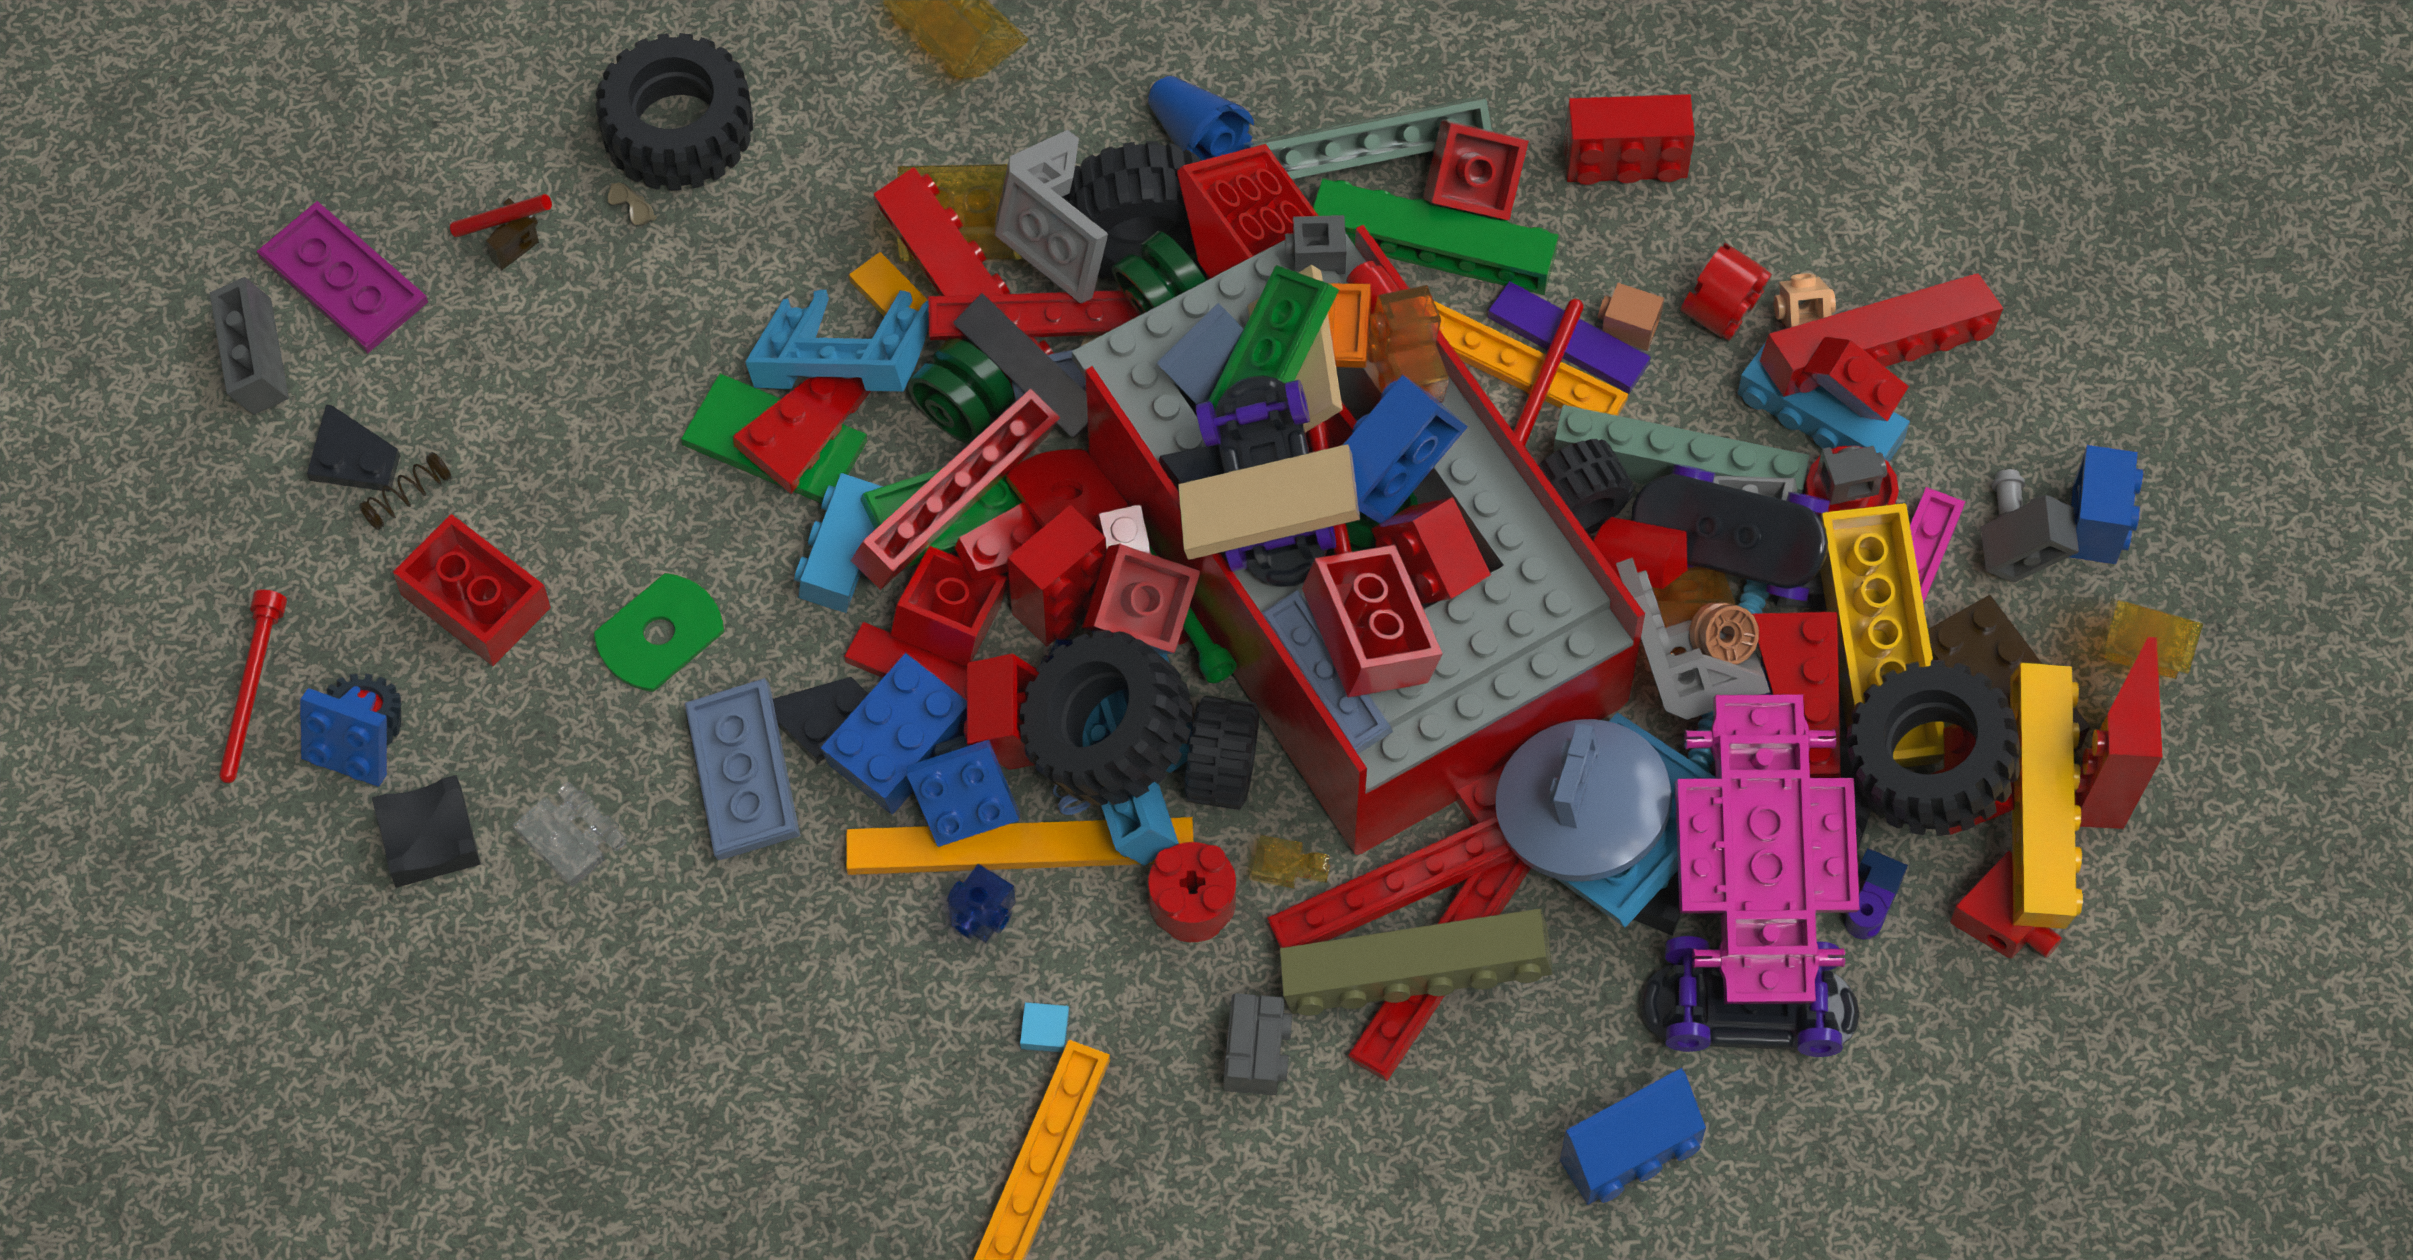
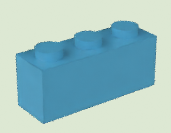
(828, 574)

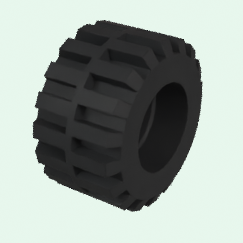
(1589, 481)
(1221, 752)

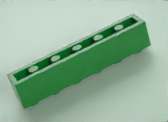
(1444, 236)

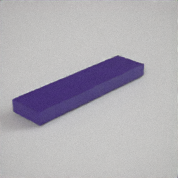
(1588, 347)

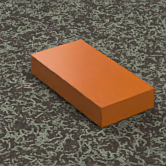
(1350, 324)

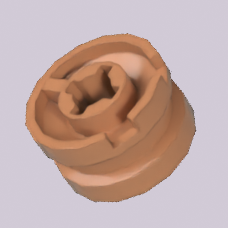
(1736, 623)

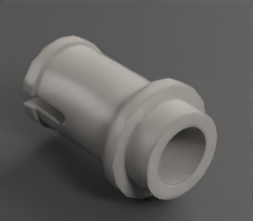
(2008, 488)

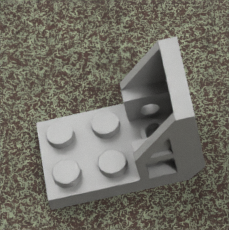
(1043, 224)
(1692, 678)

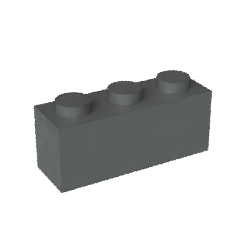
(249, 345)

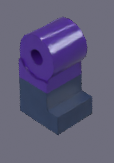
(1882, 883)

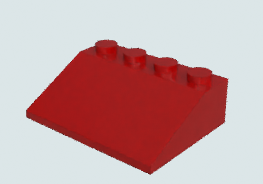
(1239, 206)
(2124, 748)

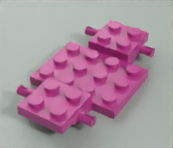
(1766, 848)

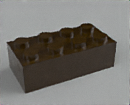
(1988, 644)

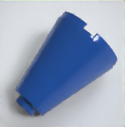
(1199, 118)

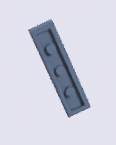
(1301, 637)

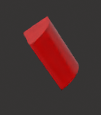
(1652, 547)

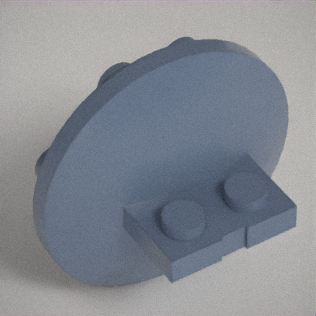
(1583, 800)

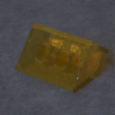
(963, 33)

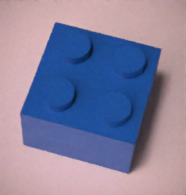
(2105, 503)

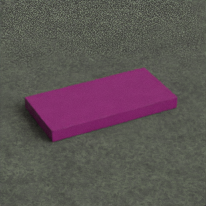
(342, 277)

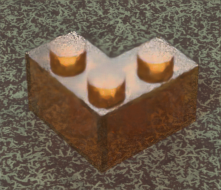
(1405, 340)

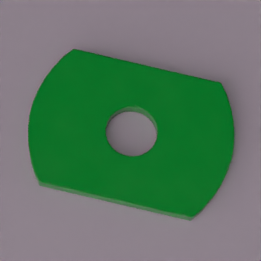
(650, 665)

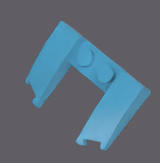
(792, 350)

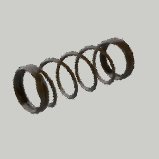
(433, 461)

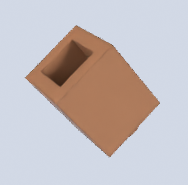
(1631, 315)

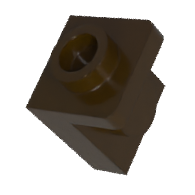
(512, 240)

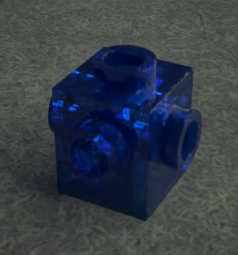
(981, 904)

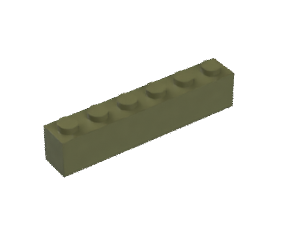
(1416, 962)

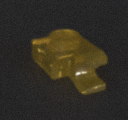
(1282, 861)

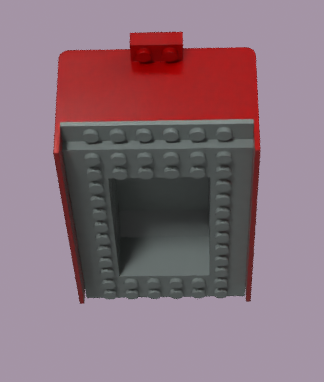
(1520, 650)

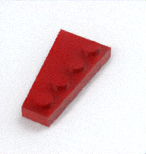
(798, 427)
(988, 546)
(1803, 660)

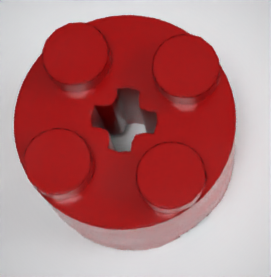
(1726, 291)
(1192, 868)

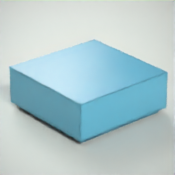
(1044, 1027)

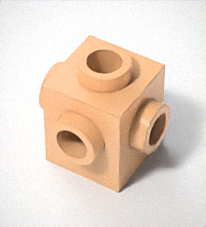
(1804, 286)

